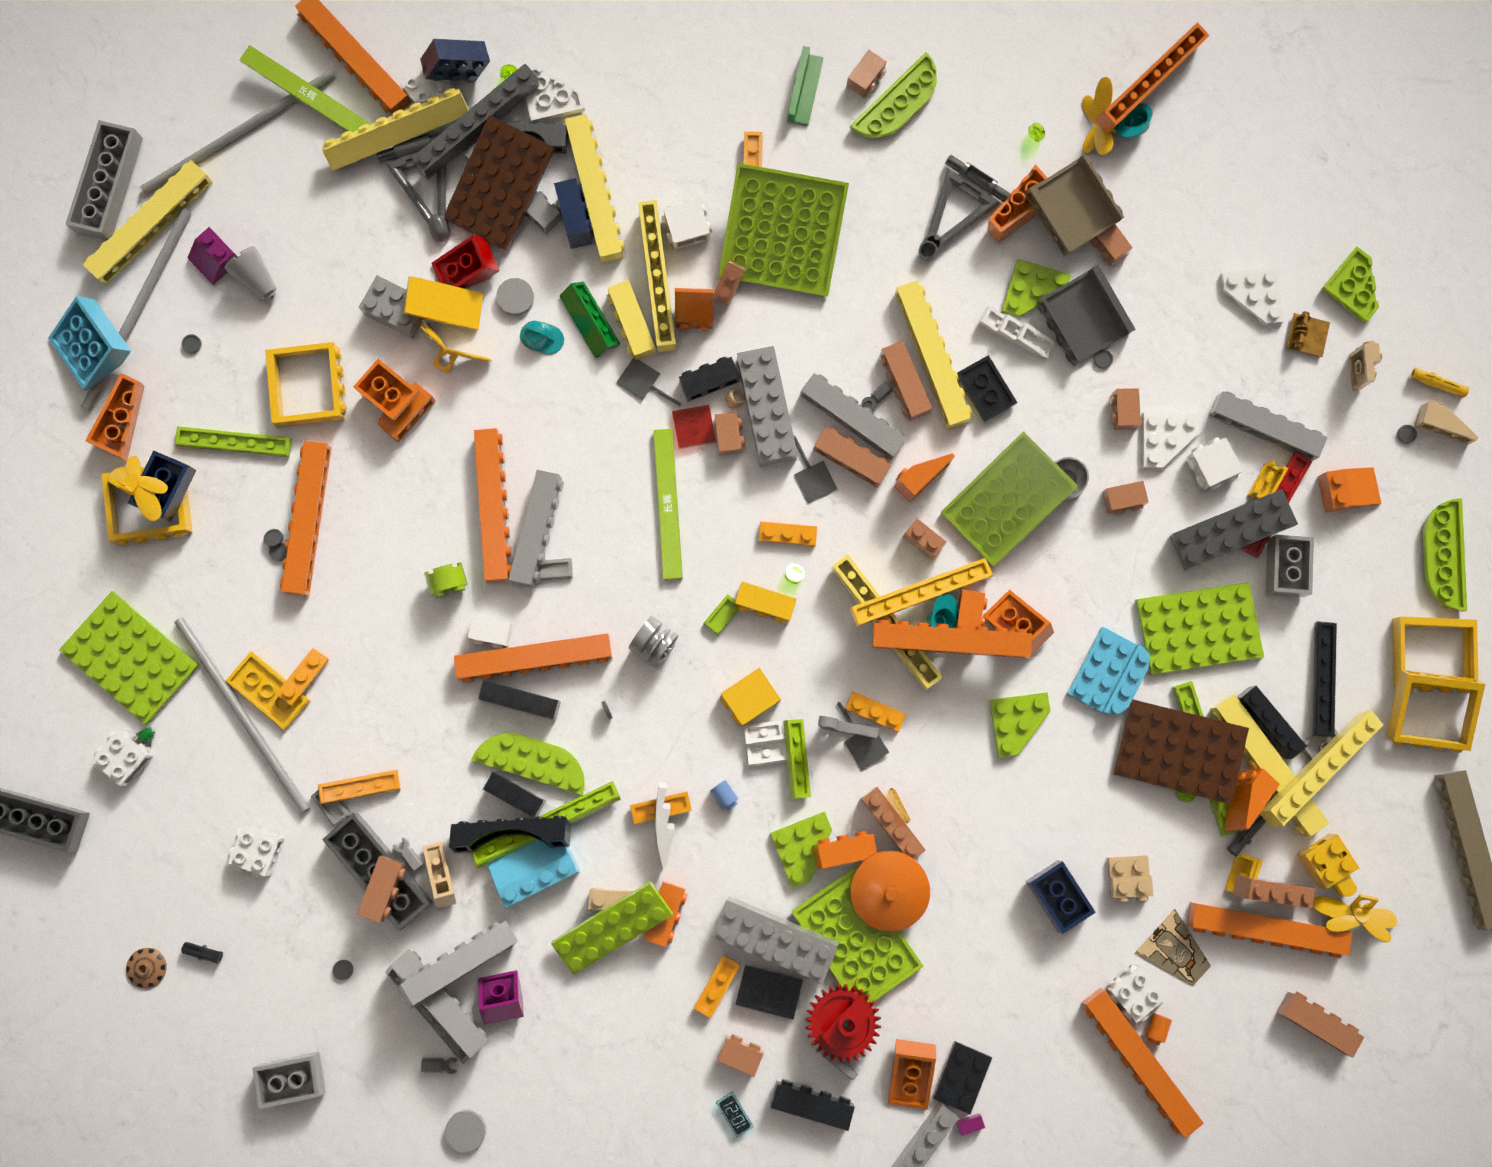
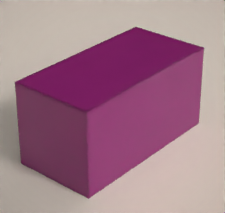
(970, 1124)

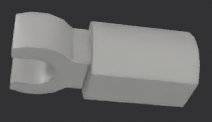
(409, 855)

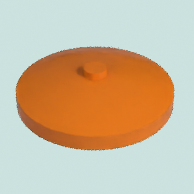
(890, 891)

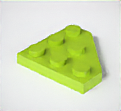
(1029, 284)
(1354, 285)
(1017, 720)
(796, 849)

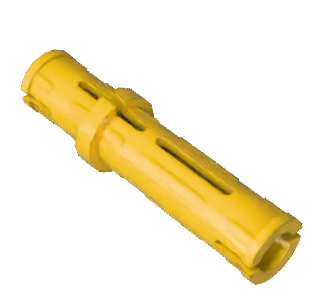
(1432, 379)

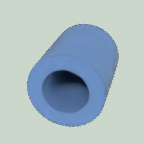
(724, 795)

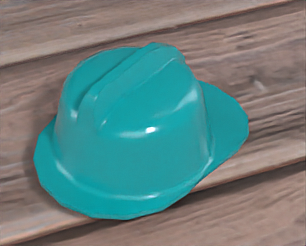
(1135, 122)
(542, 337)
(944, 611)

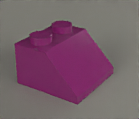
(210, 255)
(500, 997)

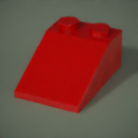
(466, 263)

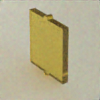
(903, 813)

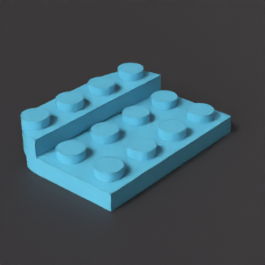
(1110, 673)

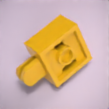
(1330, 864)

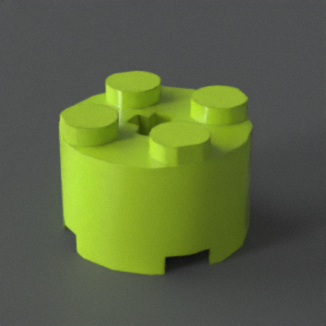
(446, 579)

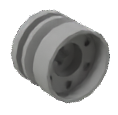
(1077, 472)
(653, 641)

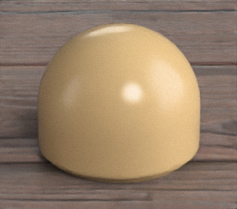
(731, 401)

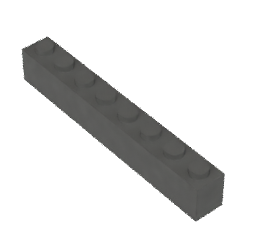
(470, 125)

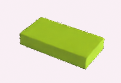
(721, 615)

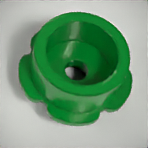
(145, 735)

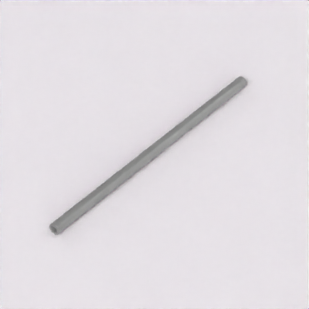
(232, 135)
(143, 295)
(242, 715)

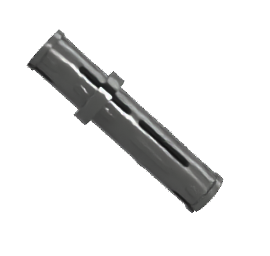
(1244, 837)

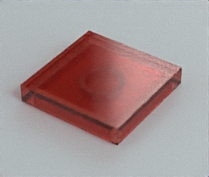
(693, 426)

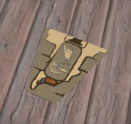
(1175, 950)

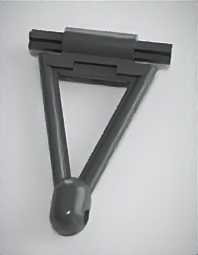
(404, 152)
(974, 183)

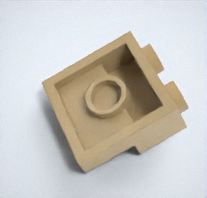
(1362, 364)
(1129, 878)

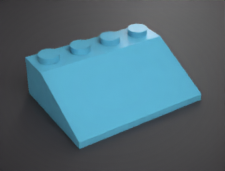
(88, 342)
(531, 870)

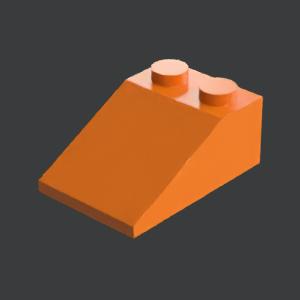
(694, 309)
(386, 389)
(919, 476)
(1349, 489)
(1014, 614)
(1250, 796)
(912, 1074)

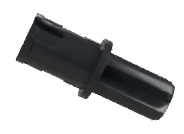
(202, 952)

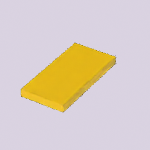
(443, 303)
(259, 685)

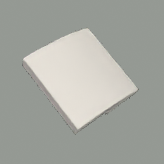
(765, 743)

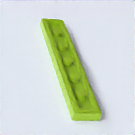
(233, 441)

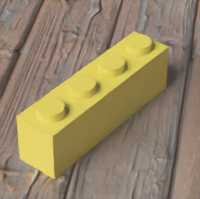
(631, 319)

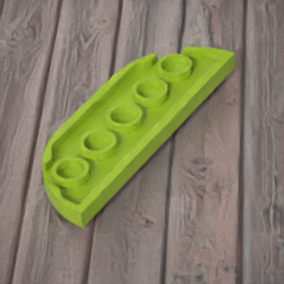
(899, 101)
(1446, 555)
(532, 760)

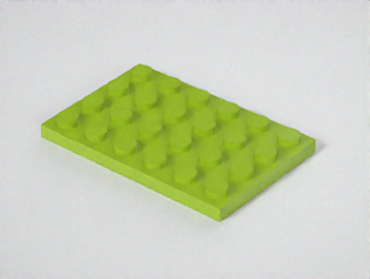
(1009, 498)
(1199, 628)
(129, 657)
(865, 955)

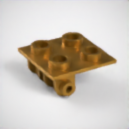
(1307, 334)

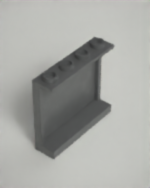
(1085, 315)

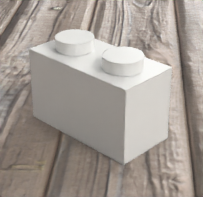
(490, 631)

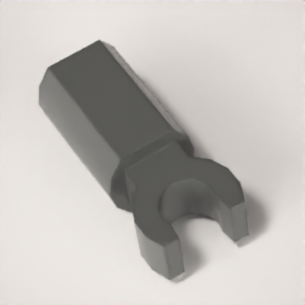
(878, 395)
(437, 1065)

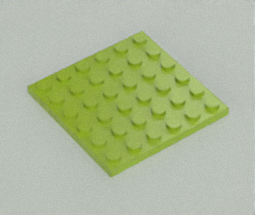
(784, 228)

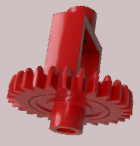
(828, 1019)

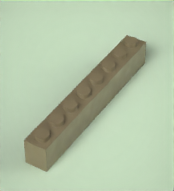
(1469, 843)

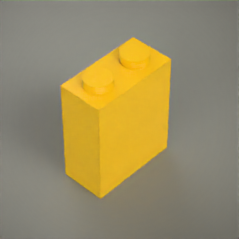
(749, 697)

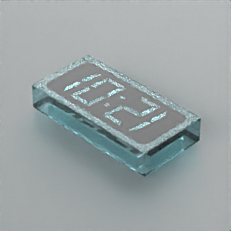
(734, 1114)

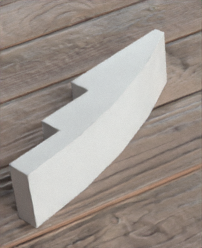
(1016, 332)
(663, 829)

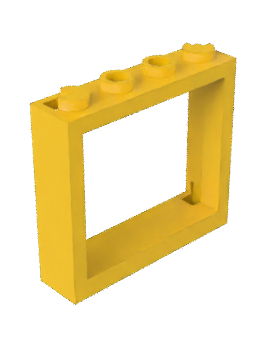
(274, 384)
(142, 536)
(1470, 647)
(1400, 702)

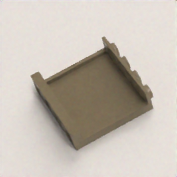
(1074, 205)

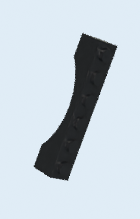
(469, 837)

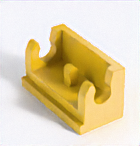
(1267, 480)
(1243, 866)

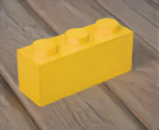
(765, 602)

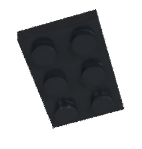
(986, 388)
(769, 992)
(962, 1077)

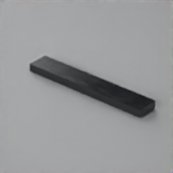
(1324, 679)

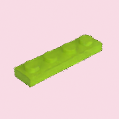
(796, 758)

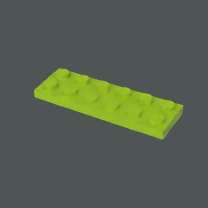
(612, 927)

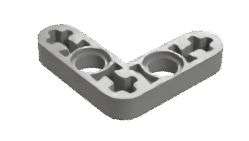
(834, 724)

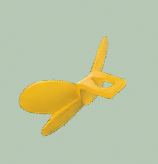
(1093, 108)
(443, 350)
(141, 487)
(1349, 917)

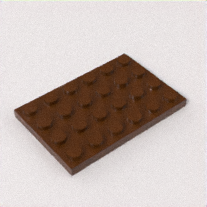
(499, 182)
(1181, 751)

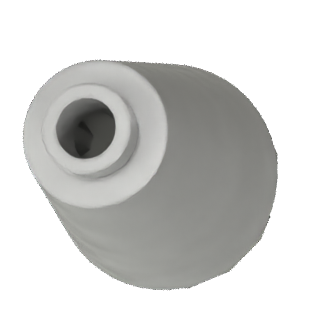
(252, 273)

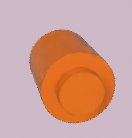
(1158, 1029)

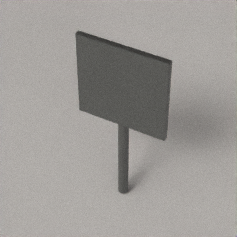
(639, 379)
(815, 479)
(864, 749)

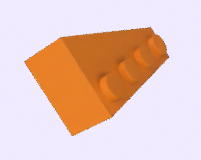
(1016, 209)
(118, 418)

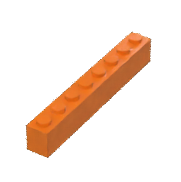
(355, 57)
(1151, 78)
(492, 505)
(306, 518)
(952, 640)
(533, 656)
(1268, 928)
(1142, 1062)

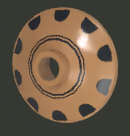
(155, 967)

